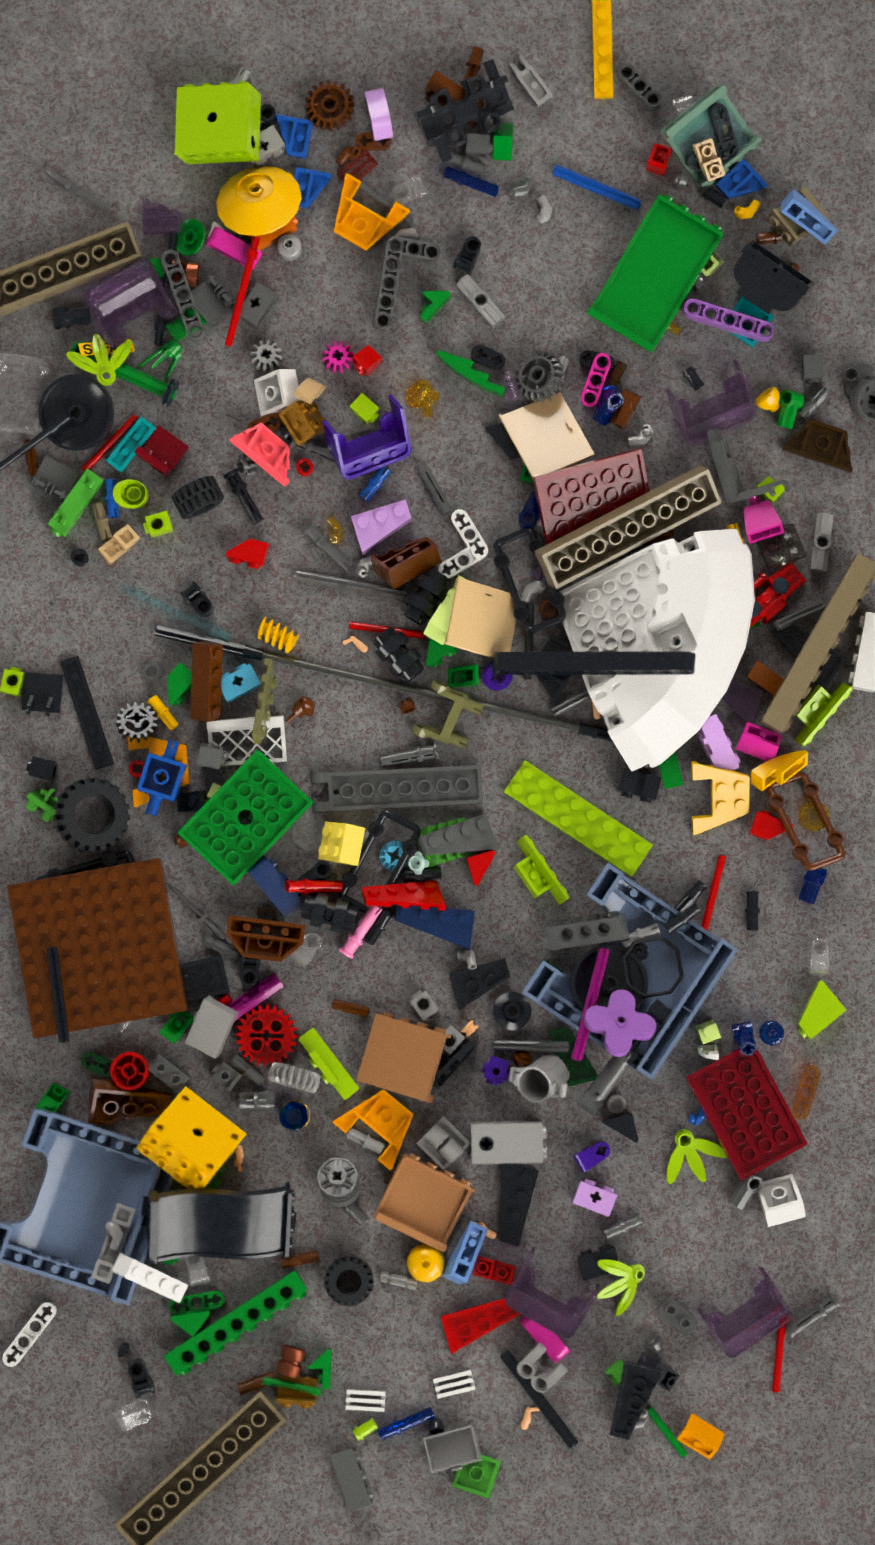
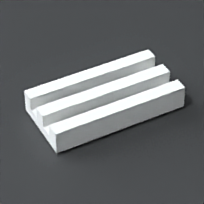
(452, 1376)
(364, 1400)

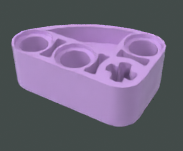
(379, 114)

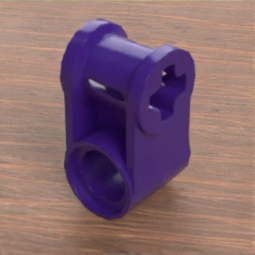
(589, 1158)

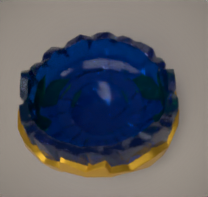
(294, 1115)

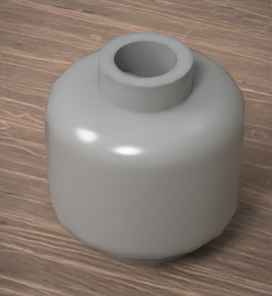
(289, 253)

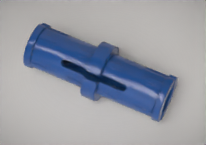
(374, 484)
(112, 506)

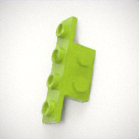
(818, 709)
(537, 874)
(331, 1068)

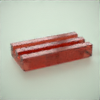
(370, 159)

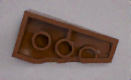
(114, 1104)

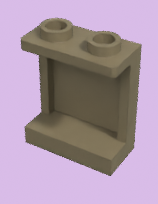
(787, 228)

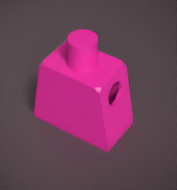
(761, 520)

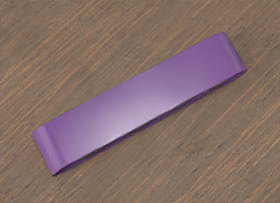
(735, 327)

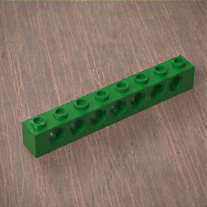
(175, 1356)

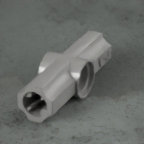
(488, 309)
(822, 530)

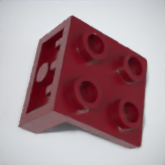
(162, 451)

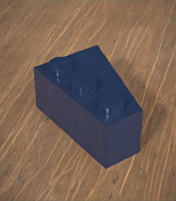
(273, 885)

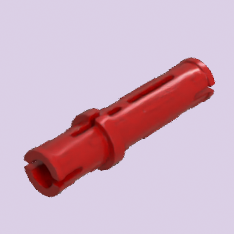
(306, 886)

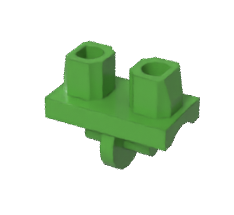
(44, 800)

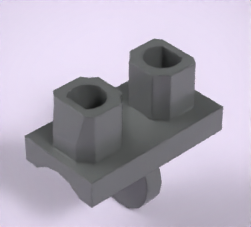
(256, 1101)

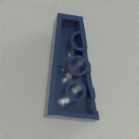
(450, 925)

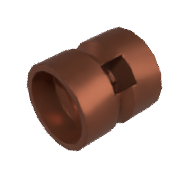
(191, 271)
(290, 1361)

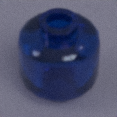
(764, 1031)

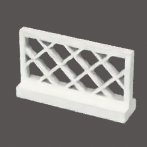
(247, 724)

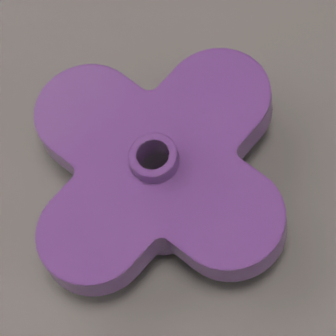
(619, 1023)

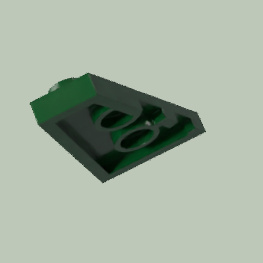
(579, 1071)

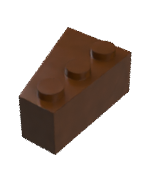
(438, 82)
(407, 562)

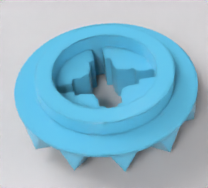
(385, 859)

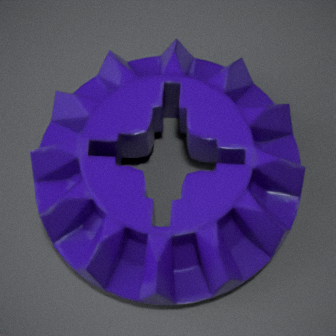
(496, 685)

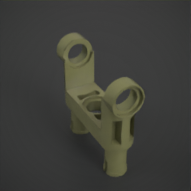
(460, 702)

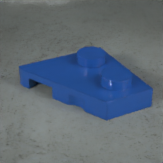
(741, 181)
(311, 184)

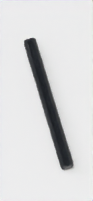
(541, 1402)

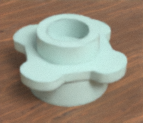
(412, 863)

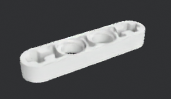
(31, 1335)

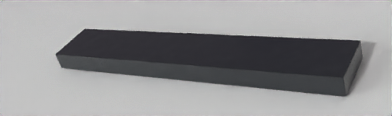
(87, 712)

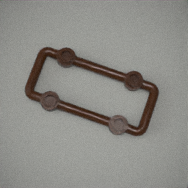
(800, 850)

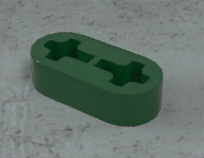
(96, 1068)

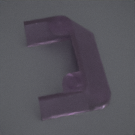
(723, 411)
(543, 1308)
(751, 1320)

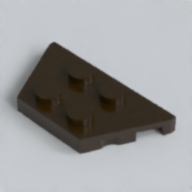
(821, 444)

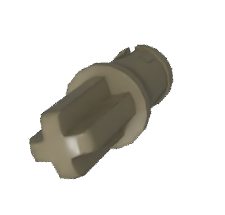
(101, 521)

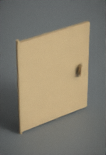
(545, 435)
(481, 621)

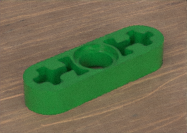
(211, 1304)

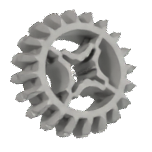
(294, 1077)

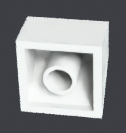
(276, 391)
(781, 1200)

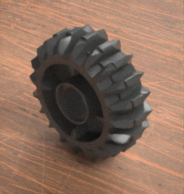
(538, 364)

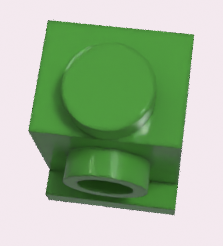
(616, 1371)

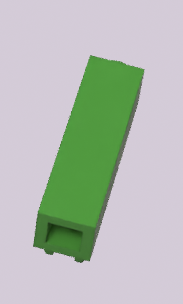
(75, 503)

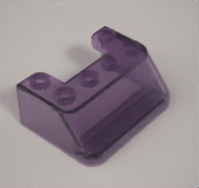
(127, 297)

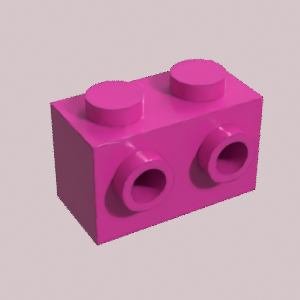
(759, 742)

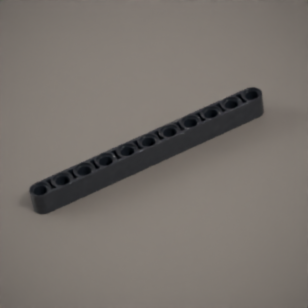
(594, 663)

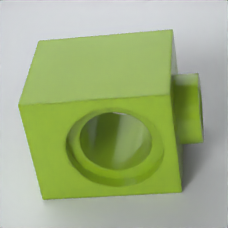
(365, 409)
(166, 526)
(15, 690)

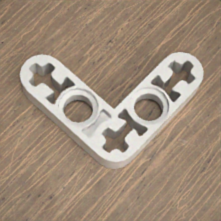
(469, 551)

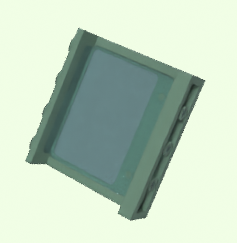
(696, 126)

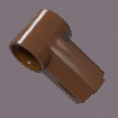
(623, 413)

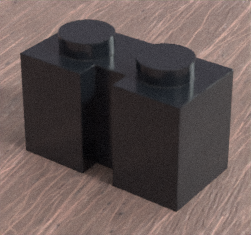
(640, 785)
(589, 1261)

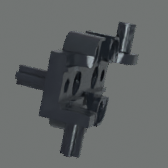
(497, 103)

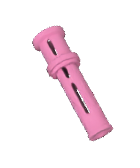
(355, 938)

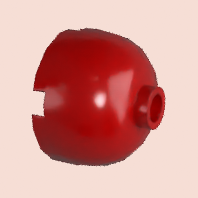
(129, 1070)

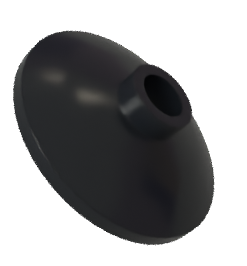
(503, 1005)

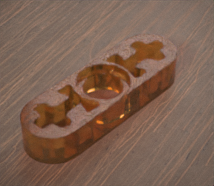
(813, 1089)

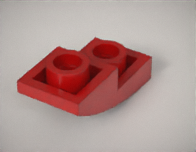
(494, 1270)

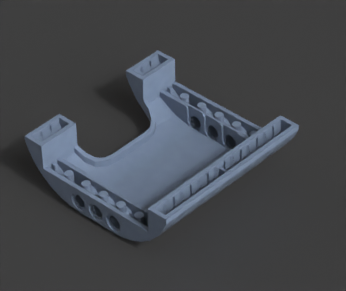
(702, 960)
(81, 1185)

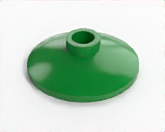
(191, 237)

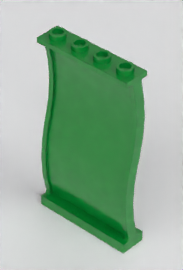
(656, 273)

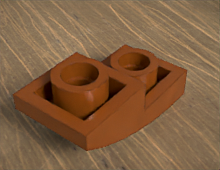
(765, 678)

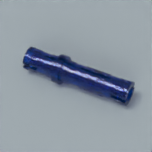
(465, 179)
(405, 1423)

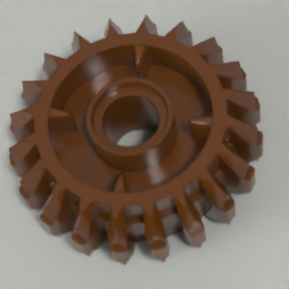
(329, 117)

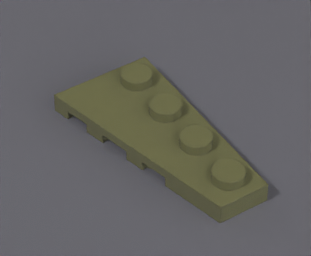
(265, 699)

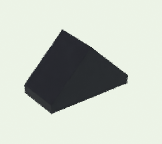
(624, 1125)

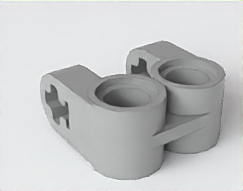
(541, 1376)

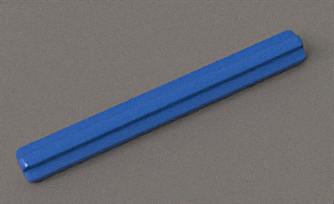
(597, 187)

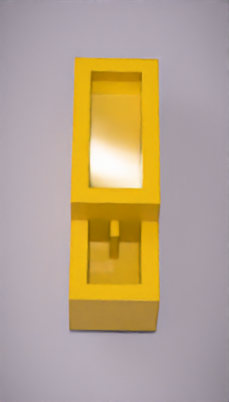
(778, 769)

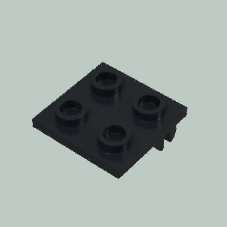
(42, 693)

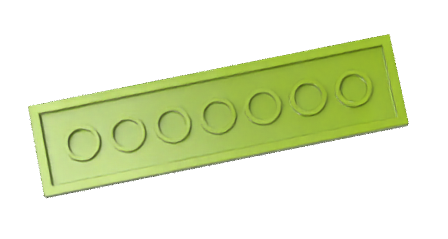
(578, 818)

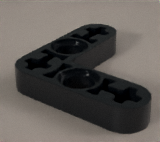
(722, 141)

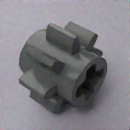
(247, 465)

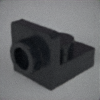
(191, 801)

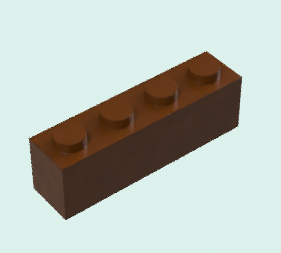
(206, 681)

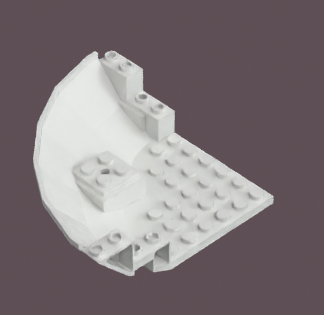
(647, 606)

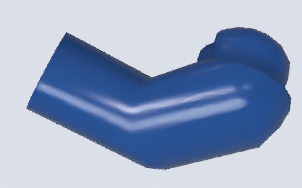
(697, 1119)

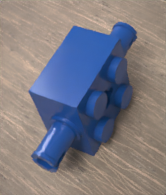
(156, 766)

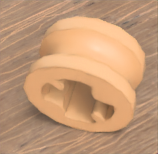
(469, 1028)

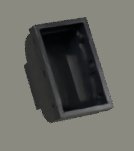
(766, 282)

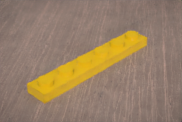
(602, 49)

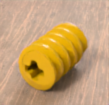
(277, 635)

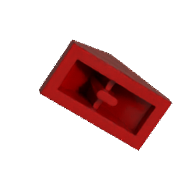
(658, 159)
(478, 865)

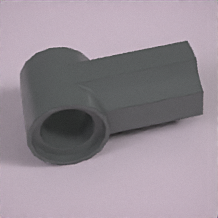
(746, 1191)

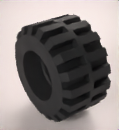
(197, 497)
(361, 1293)

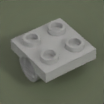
(443, 1143)

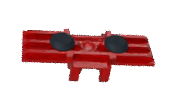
(778, 588)

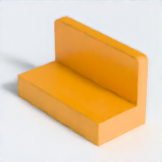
(701, 1436)

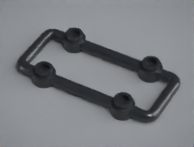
(521, 613)
(376, 829)
(109, 859)

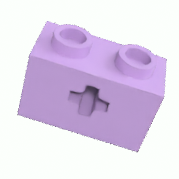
(602, 1206)

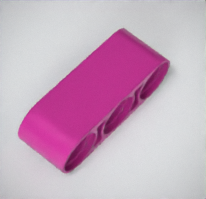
(230, 246)
(595, 389)
(555, 1347)

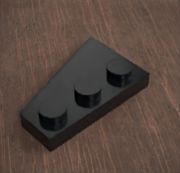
(453, 1063)

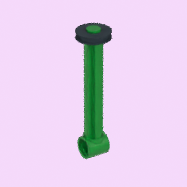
(142, 380)

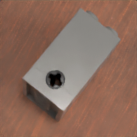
(509, 1142)

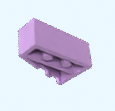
(380, 523)
(717, 745)

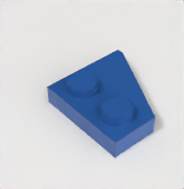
(296, 135)

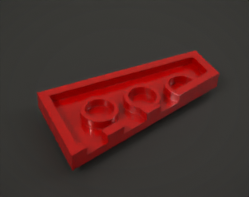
(421, 894)
(474, 1322)

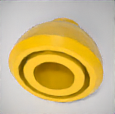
(769, 399)

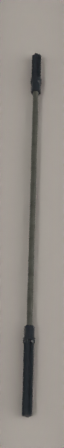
(247, 651)

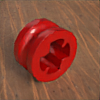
(309, 463)
(137, 762)

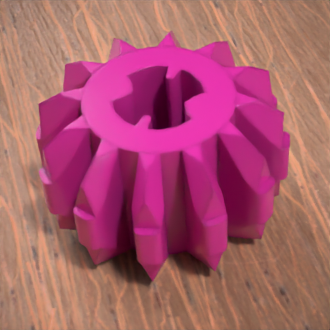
(342, 352)

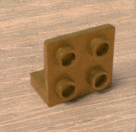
(302, 421)
(289, 1397)

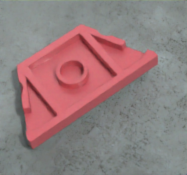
(265, 450)

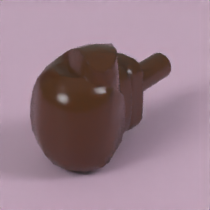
(302, 707)

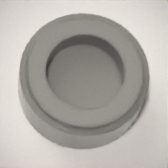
(616, 1103)

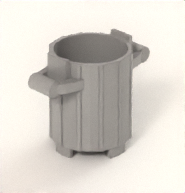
(541, 1079)

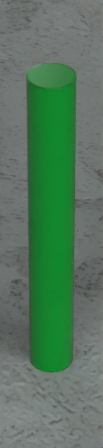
(292, 1386)
(667, 1433)

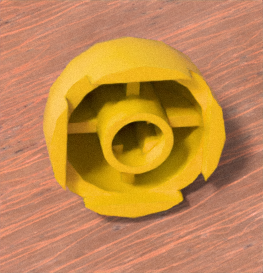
(425, 1263)

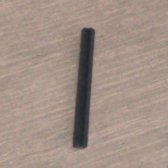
(58, 995)

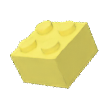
(341, 843)

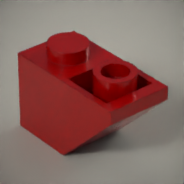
(366, 361)
(250, 552)
(766, 826)

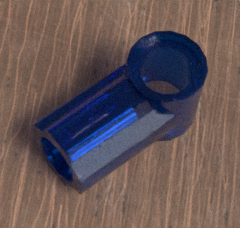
(608, 405)
(530, 509)
(812, 884)
(744, 1037)

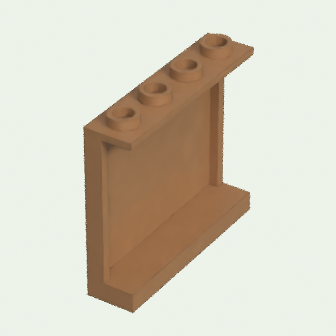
(402, 1056)
(423, 1201)

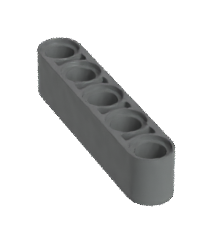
(179, 287)

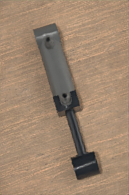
(617, 1066)

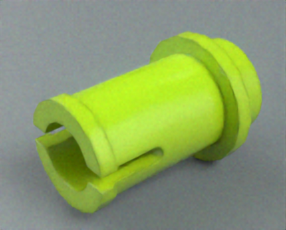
(364, 1429)

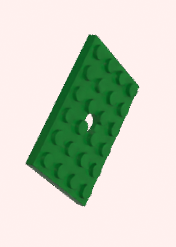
(235, 846)

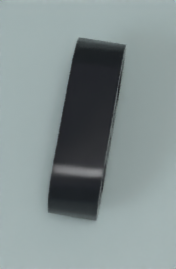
(490, 354)
(593, 354)

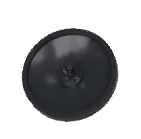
(86, 404)
(612, 979)

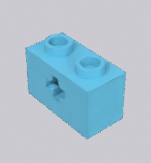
(250, 682)

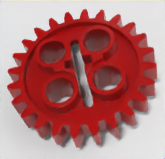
(267, 1017)

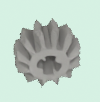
(262, 361)

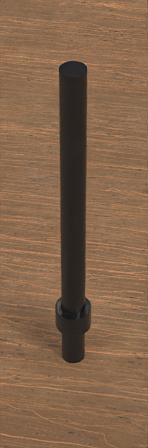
(160, 325)
(53, 427)

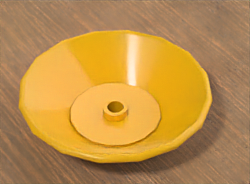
(258, 200)

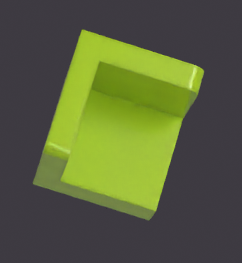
(779, 489)

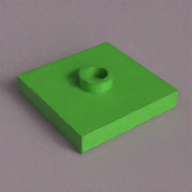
(478, 1476)

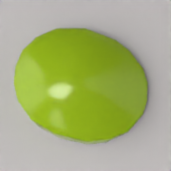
(130, 494)

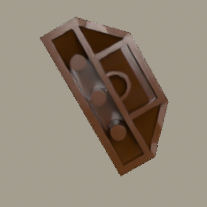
(264, 938)

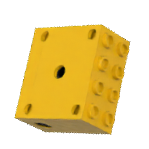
(191, 1140)

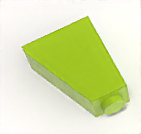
(819, 1011)

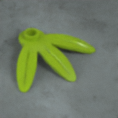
(101, 356)
(688, 1149)
(631, 1276)

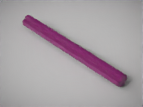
(591, 1000)

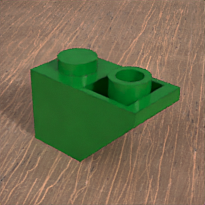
(437, 652)
(178, 684)
(53, 1098)

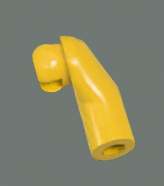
(747, 212)

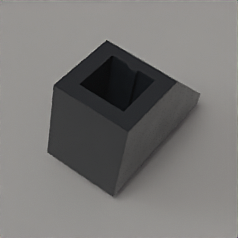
(668, 1376)

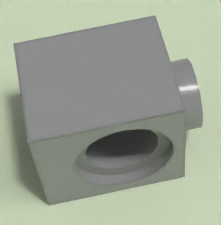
(424, 1014)
(458, 1039)

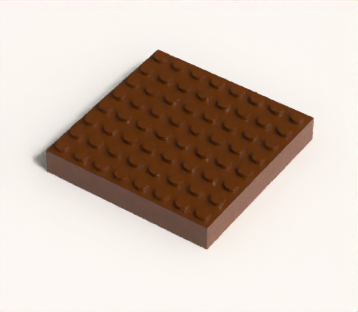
(111, 946)

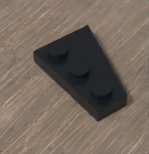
(473, 983)

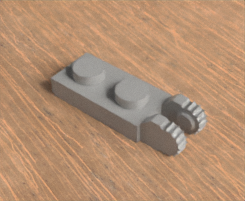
(531, 82)

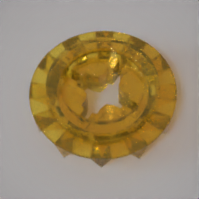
(414, 391)
(804, 817)

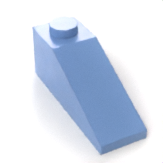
(807, 216)
(465, 1254)

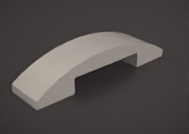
(103, 1269)

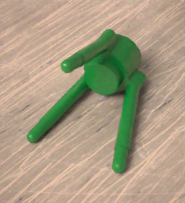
(170, 350)

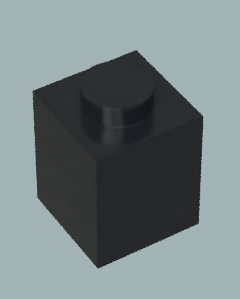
(41, 768)

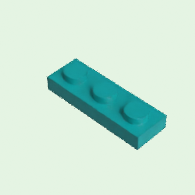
(125, 450)

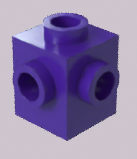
(498, 1063)

